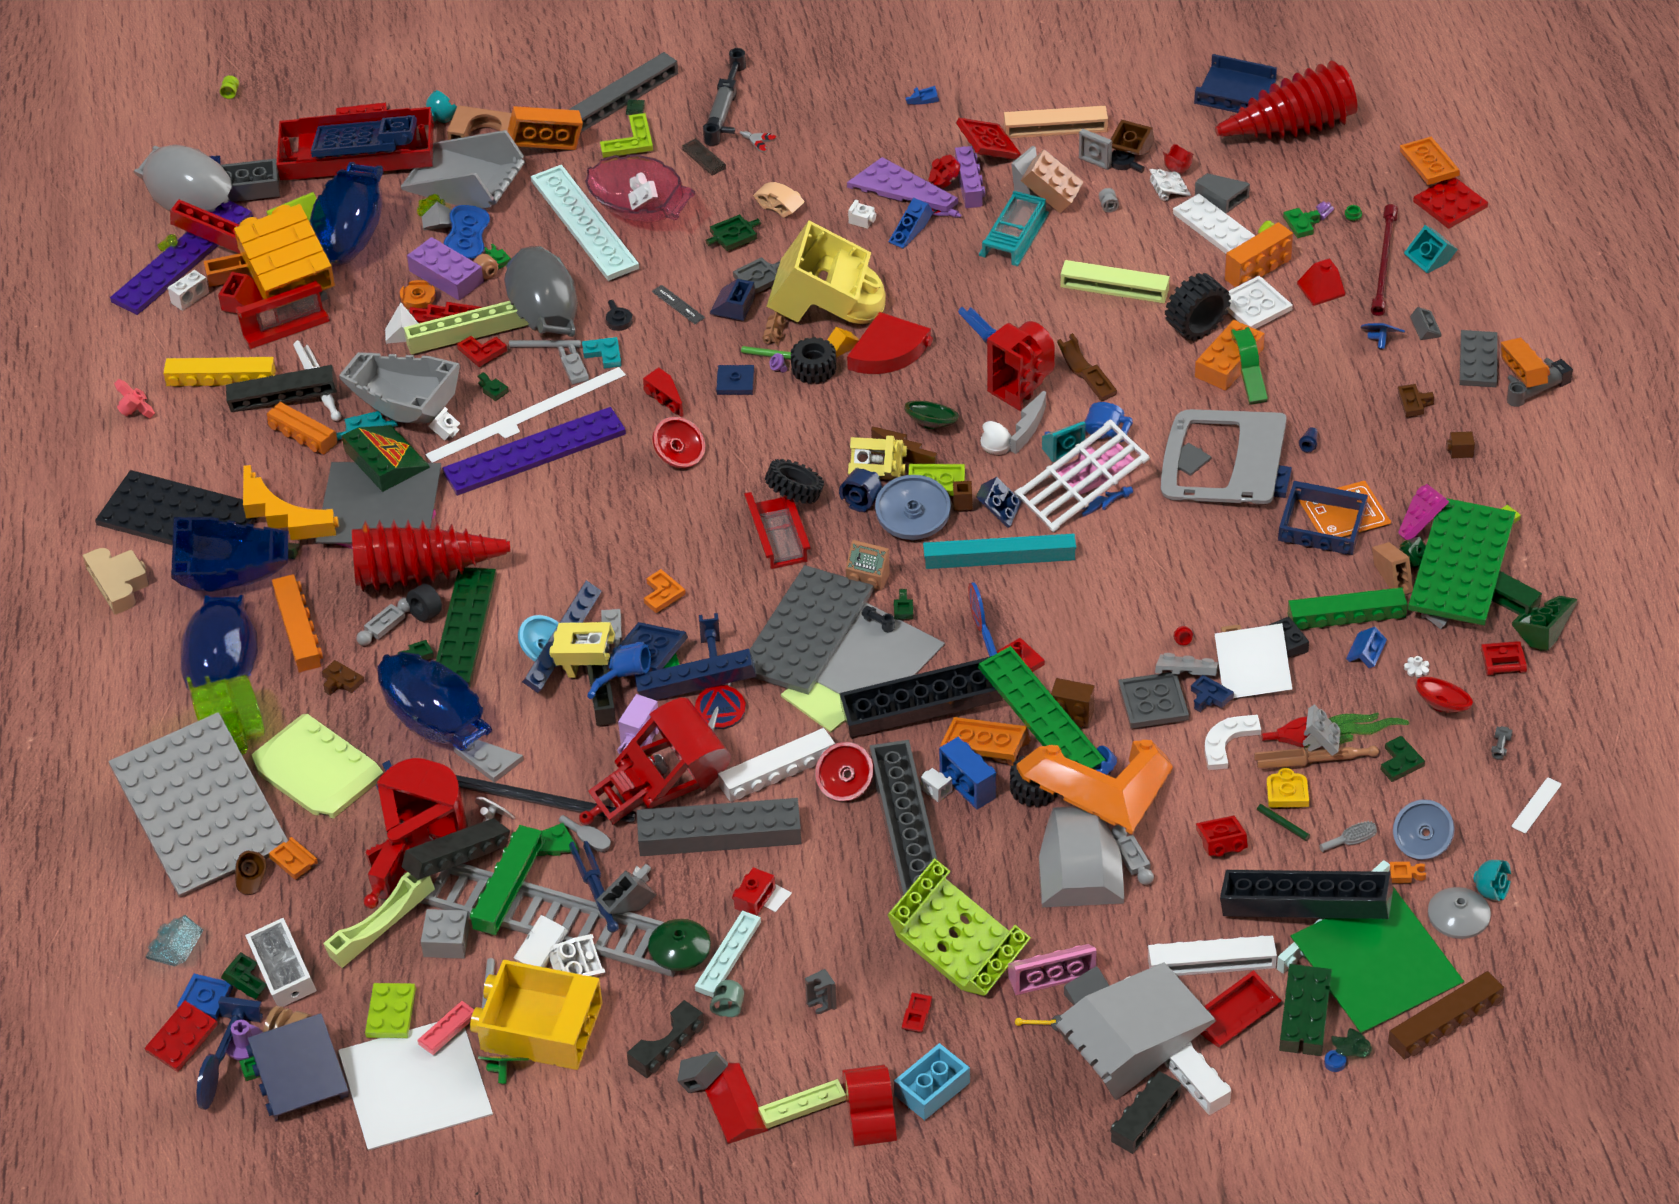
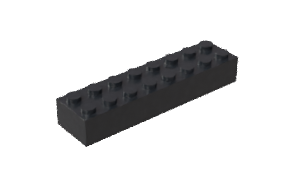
(916, 698)
(1307, 894)

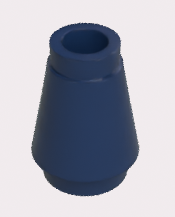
(1308, 441)

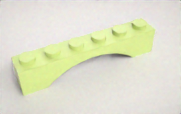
(351, 941)

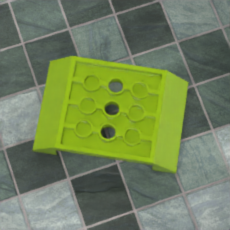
(982, 946)

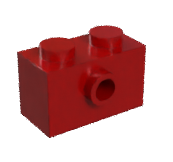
(754, 891)

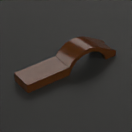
(1091, 374)

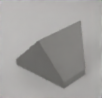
(437, 217)

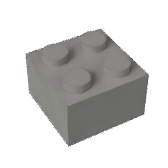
(445, 933)

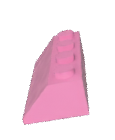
(1051, 968)

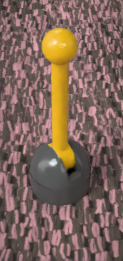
(1018, 1021)

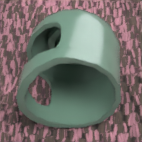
(728, 991)

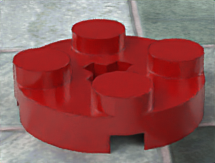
(943, 171)

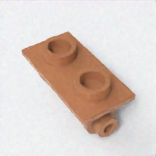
(774, 328)

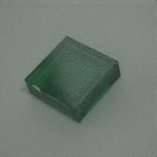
(635, 107)

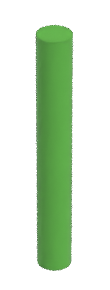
(764, 352)

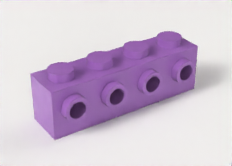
(969, 177)

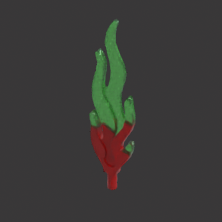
(1294, 730)

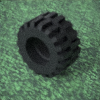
(813, 360)
(1028, 792)

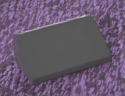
(1425, 324)
(1084, 985)

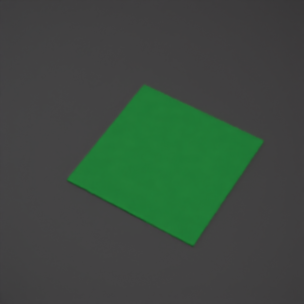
(1378, 963)

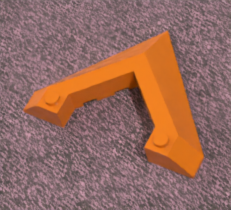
(1113, 800)

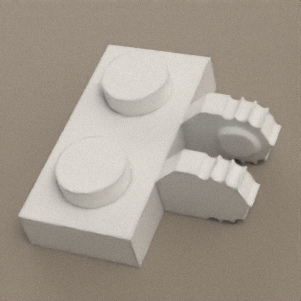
(643, 192)

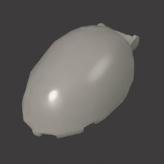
(185, 175)

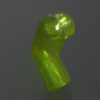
(170, 240)

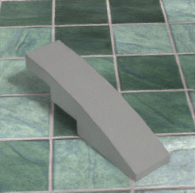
(1030, 419)

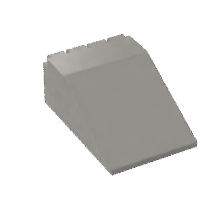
(469, 170)
(1134, 1026)

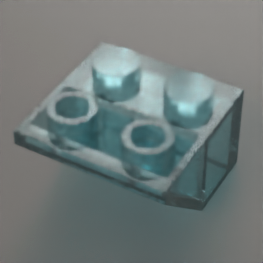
(174, 941)

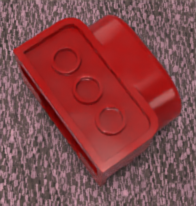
(1018, 361)

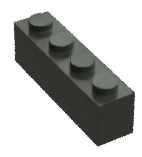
(1145, 1112)

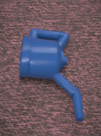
(1102, 412)
(625, 662)

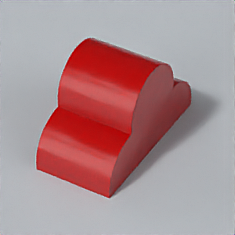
(870, 1104)

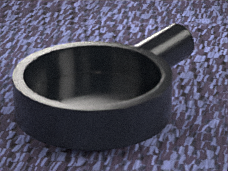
(1124, 161)
(618, 318)

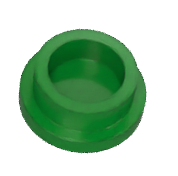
(1353, 212)

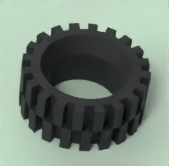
(1197, 306)

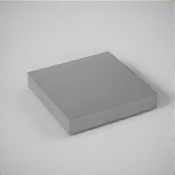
(1095, 149)

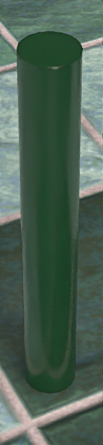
(1283, 822)

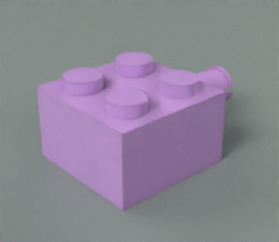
(634, 719)

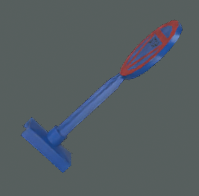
(979, 617)

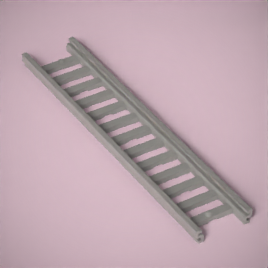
(558, 900)

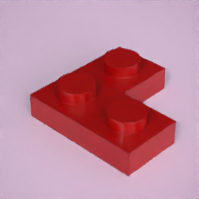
(481, 353)

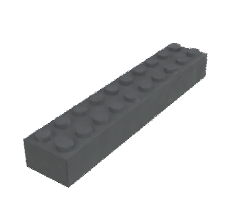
(902, 811)

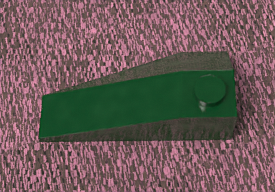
(1545, 624)

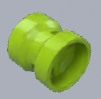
(229, 87)

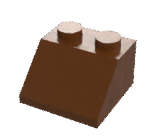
(1133, 138)

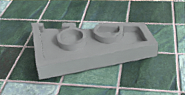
(1186, 663)
(490, 759)

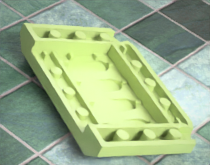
(316, 767)

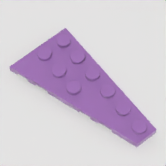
(899, 184)

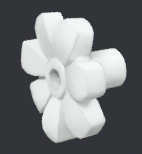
(1416, 666)

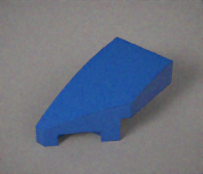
(923, 96)

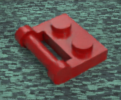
(1501, 653)

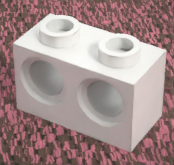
(188, 290)

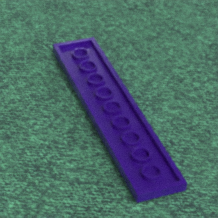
(172, 264)
(533, 451)

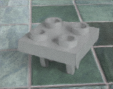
(1321, 731)

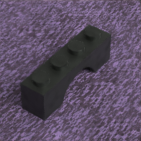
(649, 1055)

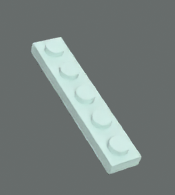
(728, 953)

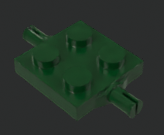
(733, 232)

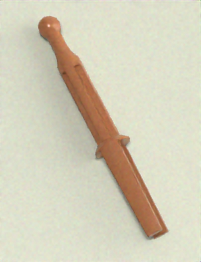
(1301, 756)

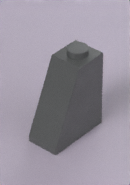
(1222, 191)
(626, 894)

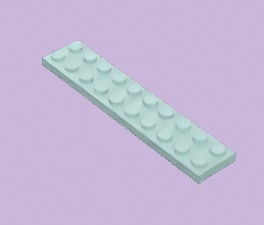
(585, 222)

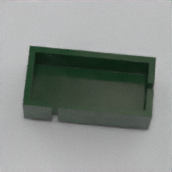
(1305, 1009)

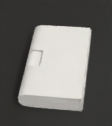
(537, 944)

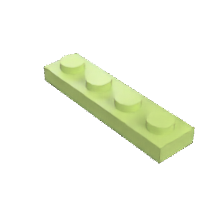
(802, 1103)

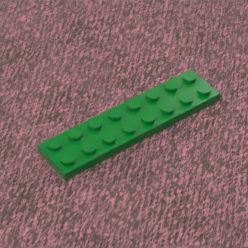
(1038, 707)

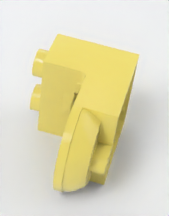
(850, 288)

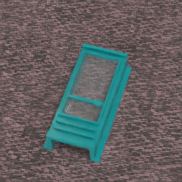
(1016, 226)

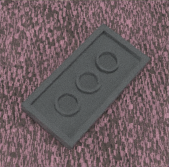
(1478, 358)

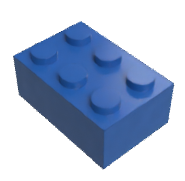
(968, 772)

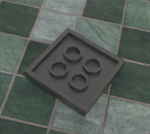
(1153, 700)

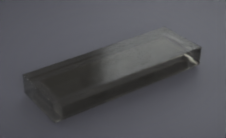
(704, 157)

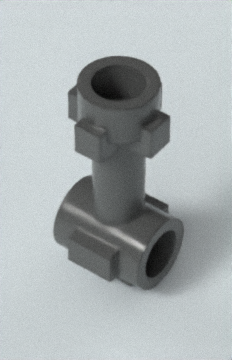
(1502, 734)

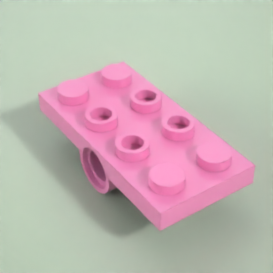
(1091, 468)

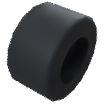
(424, 602)

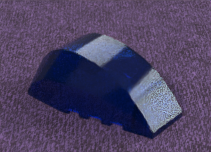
(203, 547)

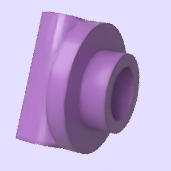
(1324, 209)
(777, 363)

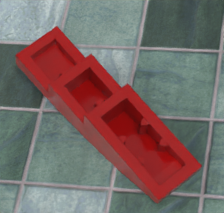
(435, 312)

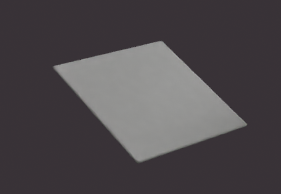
(874, 656)

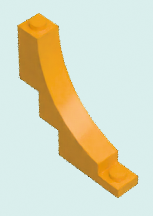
(301, 522)

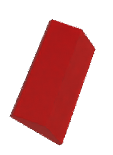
(735, 1105)

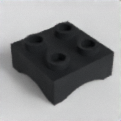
(1295, 640)

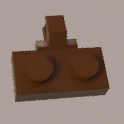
(1414, 401)
(341, 677)

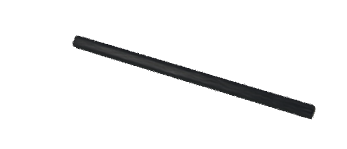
(534, 796)

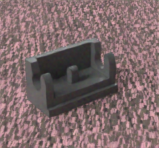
(821, 990)

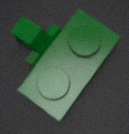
(1301, 222)

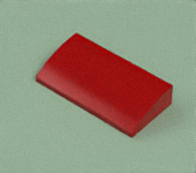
(1239, 1008)

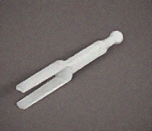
(309, 361)

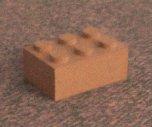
(1052, 181)

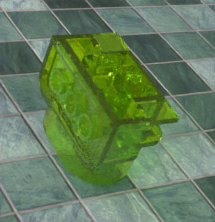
(235, 704)

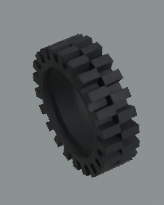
(781, 477)

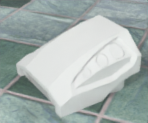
(576, 956)

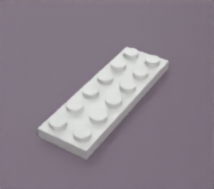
(1212, 223)

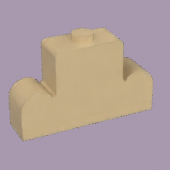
(116, 577)

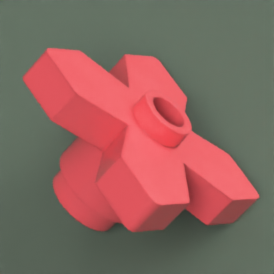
(132, 400)

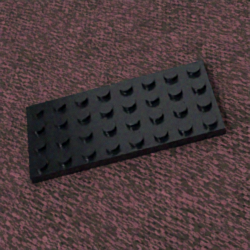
(148, 505)

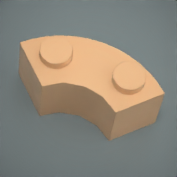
(779, 198)

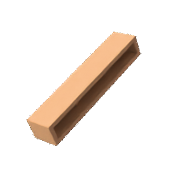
(1055, 121)

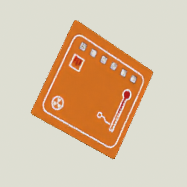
(1340, 520)

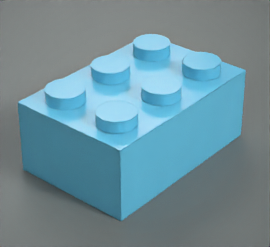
(932, 1081)

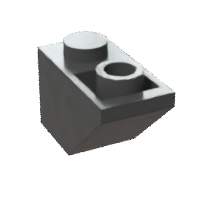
(700, 1071)

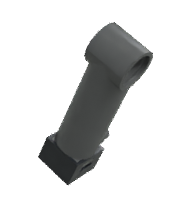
(1559, 375)

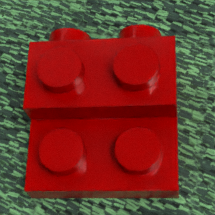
(1222, 836)

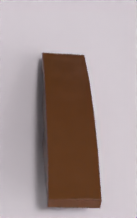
(915, 453)

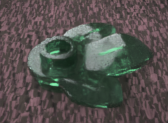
(1352, 1045)

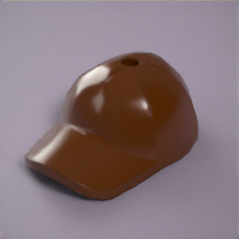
(249, 881)

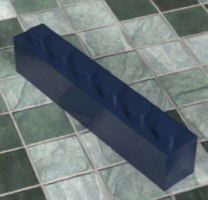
(696, 675)

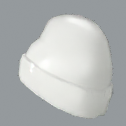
(995, 438)

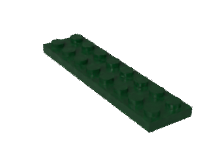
(466, 620)

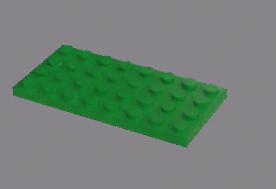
(1462, 562)

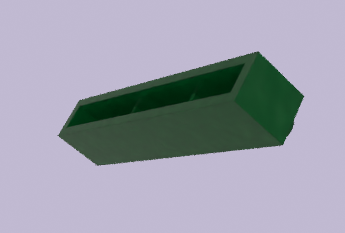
(1515, 595)

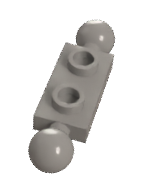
(383, 622)
(1133, 855)

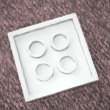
(1257, 303)

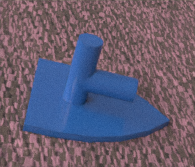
(1383, 328)

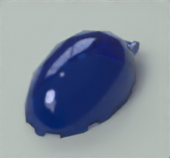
(348, 212)
(218, 641)
(431, 700)

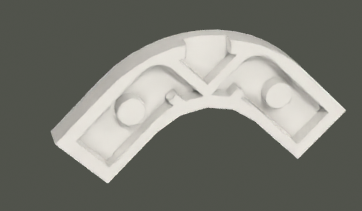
(1225, 732)

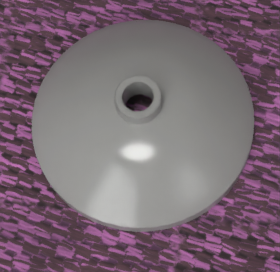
(1459, 920)

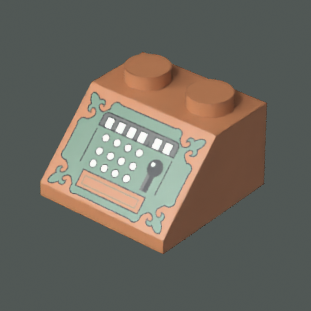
(868, 564)

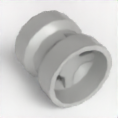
(1108, 200)

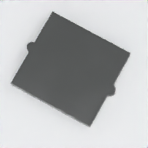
(1192, 459)

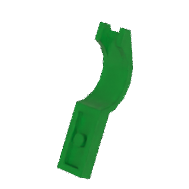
(1250, 366)

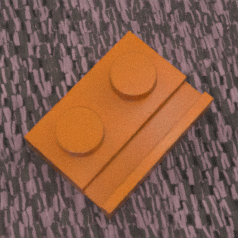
(293, 858)

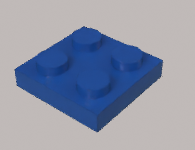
(205, 993)

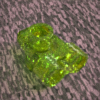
(426, 204)

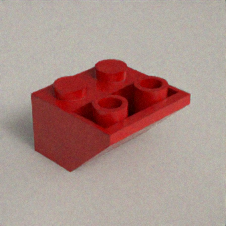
(238, 291)

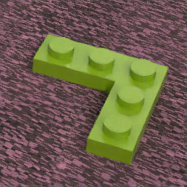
(638, 143)

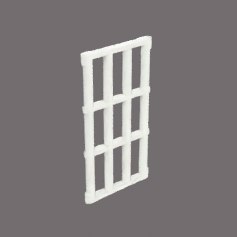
(1101, 469)

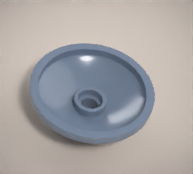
(1414, 821)

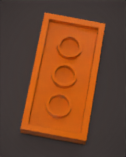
(1429, 160)

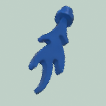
(1105, 501)

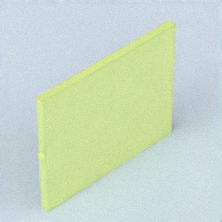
(820, 705)

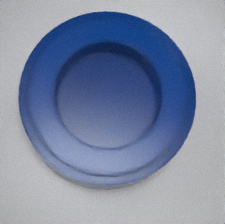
(1334, 1061)

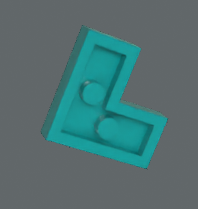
(605, 348)

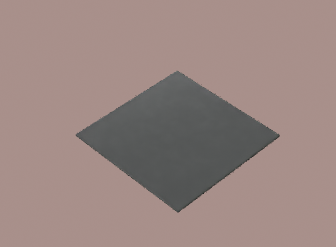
(358, 499)

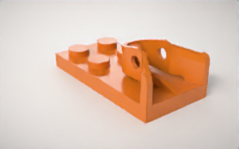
(989, 738)

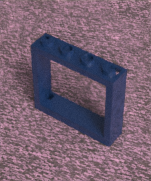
(1326, 496)

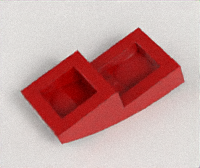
(917, 1012)

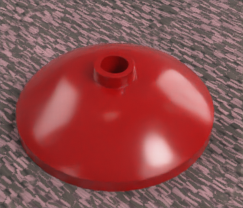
(681, 435)
(1443, 695)
(834, 765)

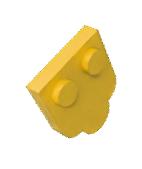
(1287, 789)

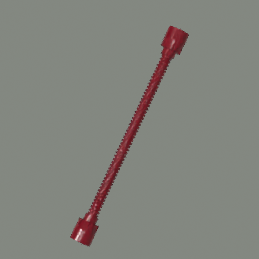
(1378, 304)

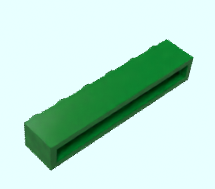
(1348, 608)
(506, 880)

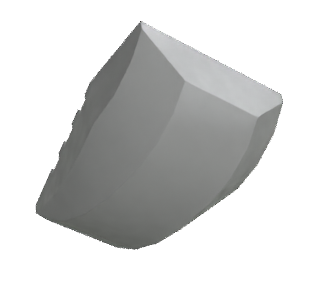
(402, 386)
(1079, 861)

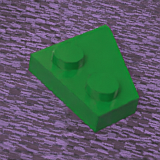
(556, 840)

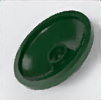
(931, 414)
(679, 944)

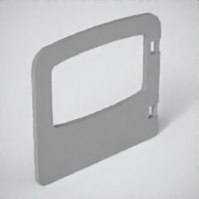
(1255, 462)

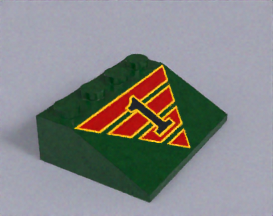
(383, 455)

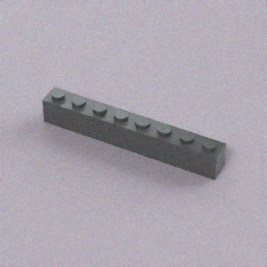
(627, 87)

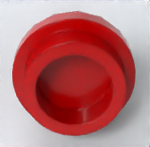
(1183, 635)

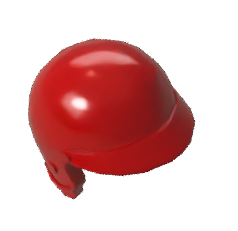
(1178, 159)

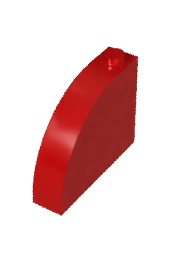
(888, 345)

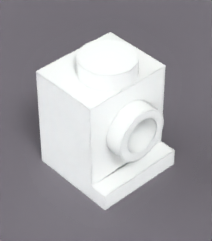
(861, 214)
(444, 424)
(936, 784)

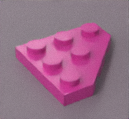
(1422, 510)

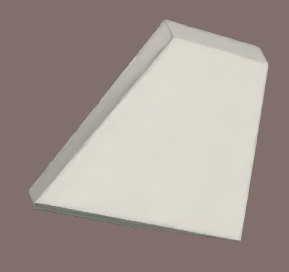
(395, 329)

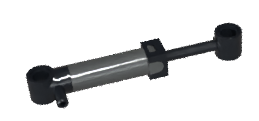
(725, 94)

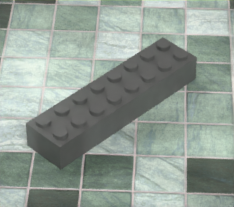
(718, 827)

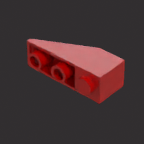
(662, 388)

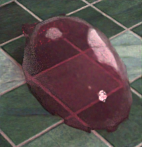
(610, 187)

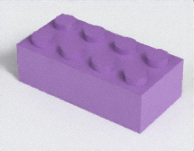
(445, 268)

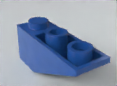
(911, 223)

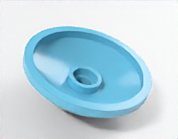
(535, 633)

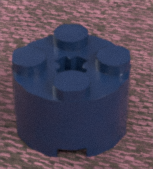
(860, 489)

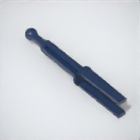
(592, 878)

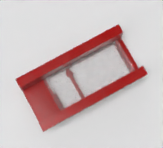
(282, 315)
(779, 530)

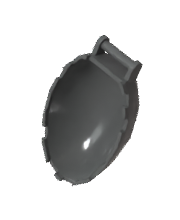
(542, 290)

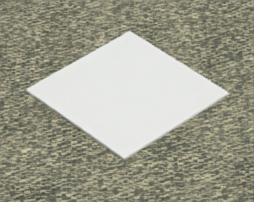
(410, 1092)

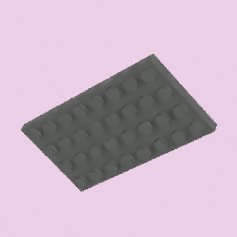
(807, 628)

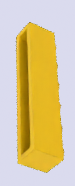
(216, 370)

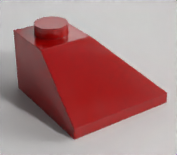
(1322, 282)

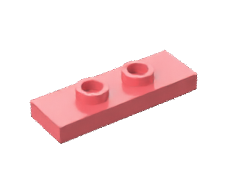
(446, 1028)

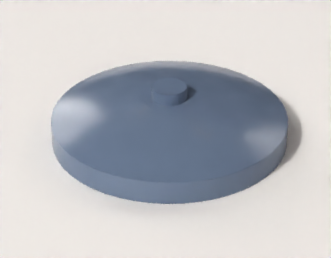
(912, 507)

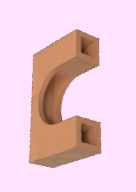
(469, 118)

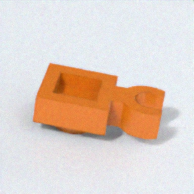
(1403, 872)

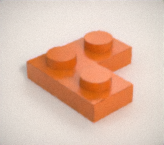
(665, 592)

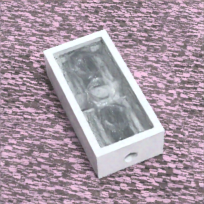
(280, 963)

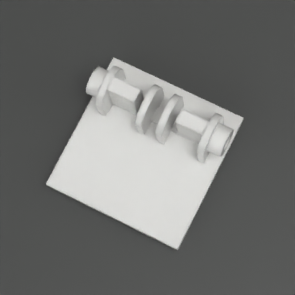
(1167, 182)

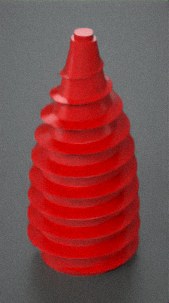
(1297, 104)
(416, 553)

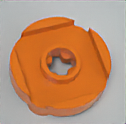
(410, 298)

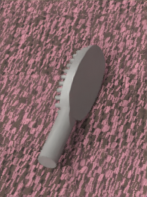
(1352, 835)
(596, 839)

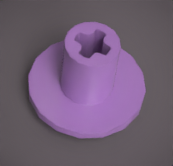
(241, 1031)

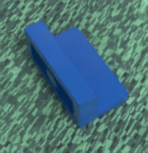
(1367, 647)

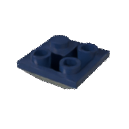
(999, 500)

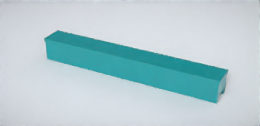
(999, 551)

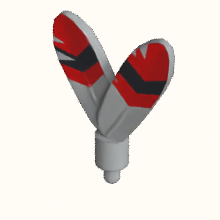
(758, 139)

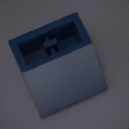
(734, 300)

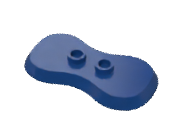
(467, 230)

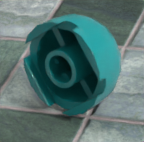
(441, 107)
(1492, 879)

